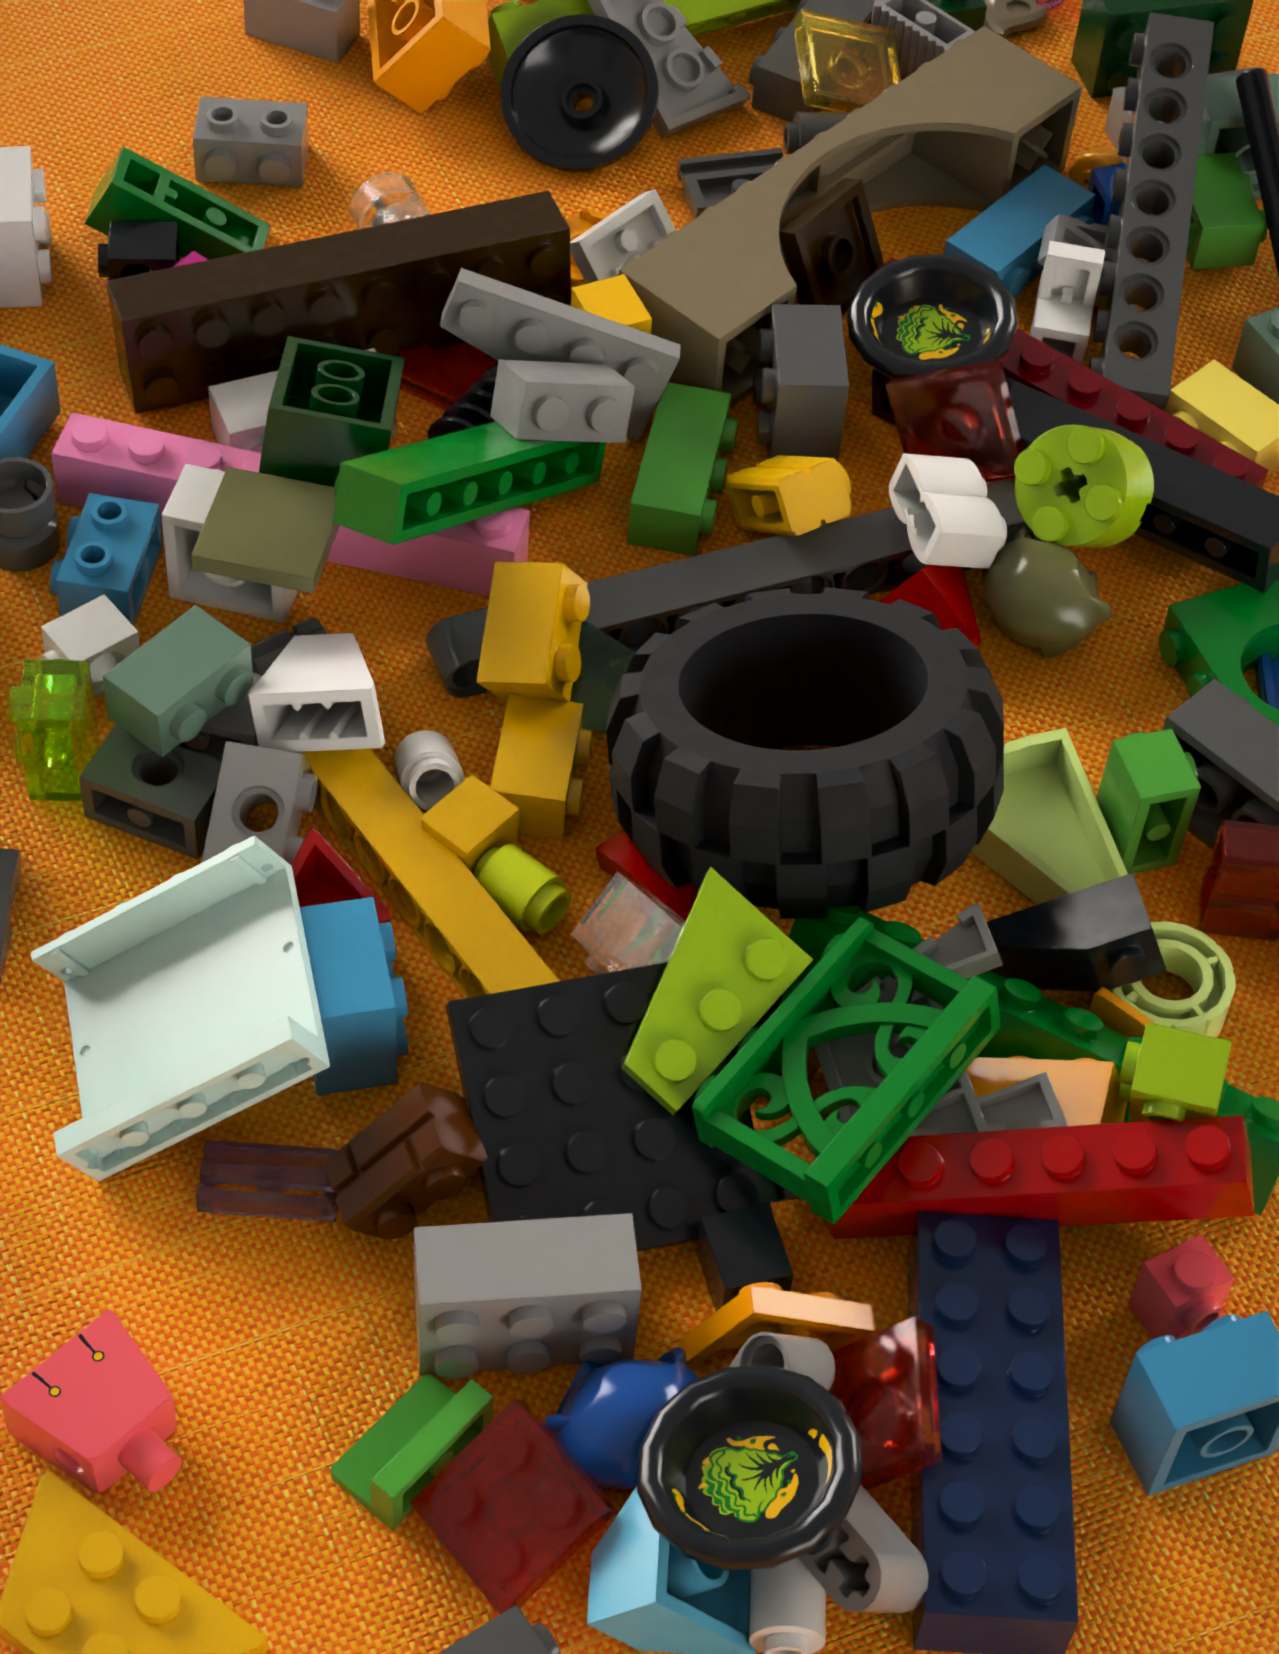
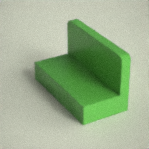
(411, 1446)

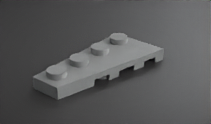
(688, 75)
(530, 327)

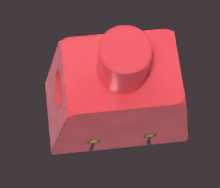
(97, 1410)

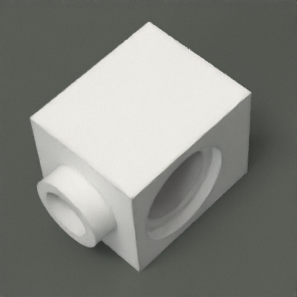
(92, 634)

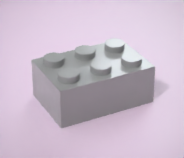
(525, 1294)

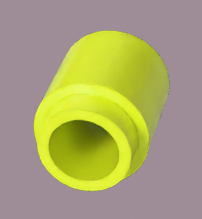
(523, 888)

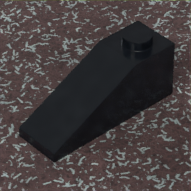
(1080, 940)

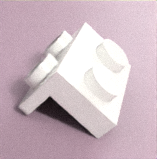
(621, 237)

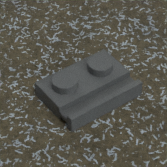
(716, 177)

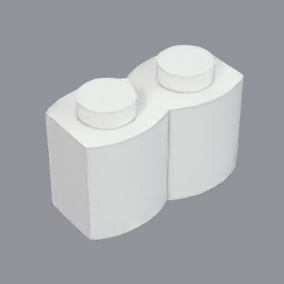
(947, 511)

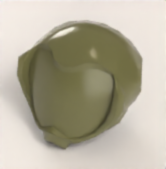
(1042, 595)

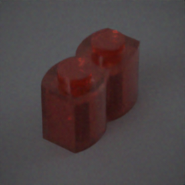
(1242, 883)

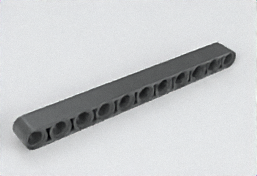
(849, 554)

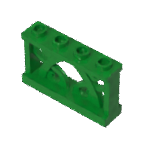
(826, 1010)

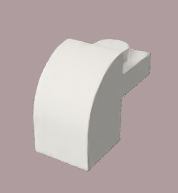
(1067, 298)

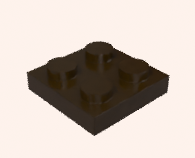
(832, 246)

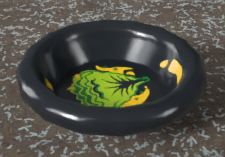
(931, 316)
(749, 1467)

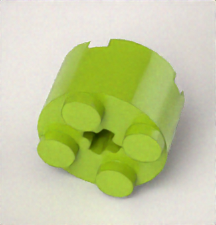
(1087, 516)

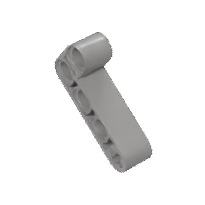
(867, 1559)

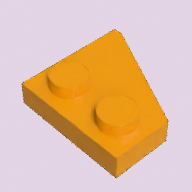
(772, 1310)

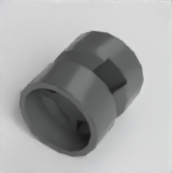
(26, 515)

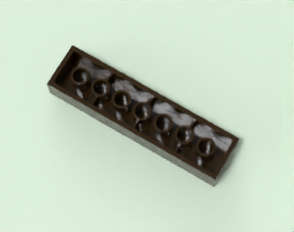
(347, 289)

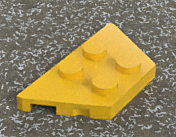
(100, 1590)

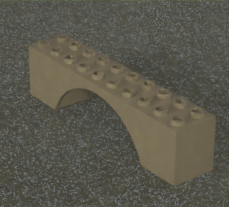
(940, 137)

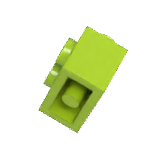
(1173, 1074)

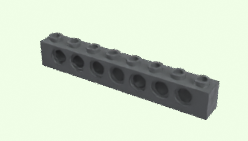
(1182, 52)

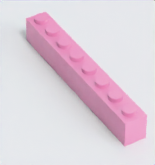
(146, 464)

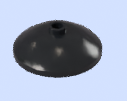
(573, 62)

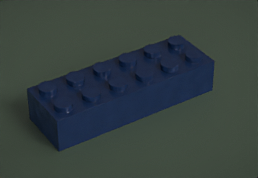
(1000, 1500)

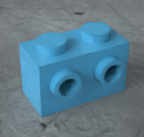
(109, 553)

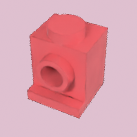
(1181, 1290)

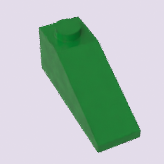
(148, 192)

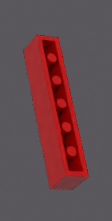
(1063, 1175)

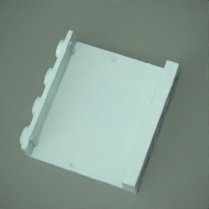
(186, 1007)

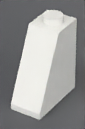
(317, 697)

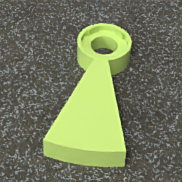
(1057, 842)

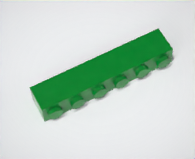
(456, 481)

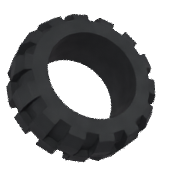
(808, 828)

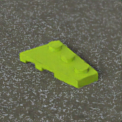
(712, 993)

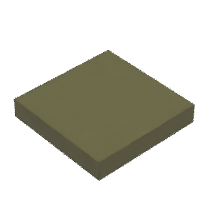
(267, 530)

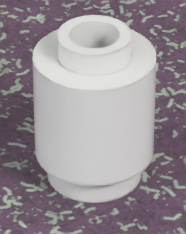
(427, 767)
(786, 1610)

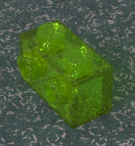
(55, 726)

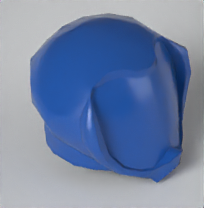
(611, 1411)

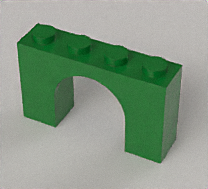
(1223, 638)

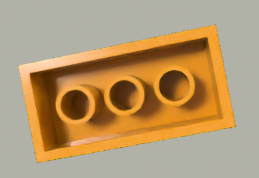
(426, 46)

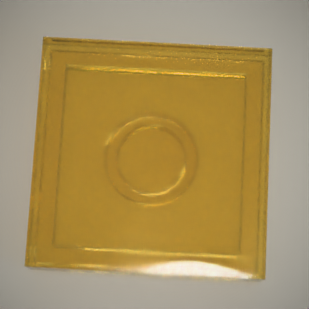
(843, 61)

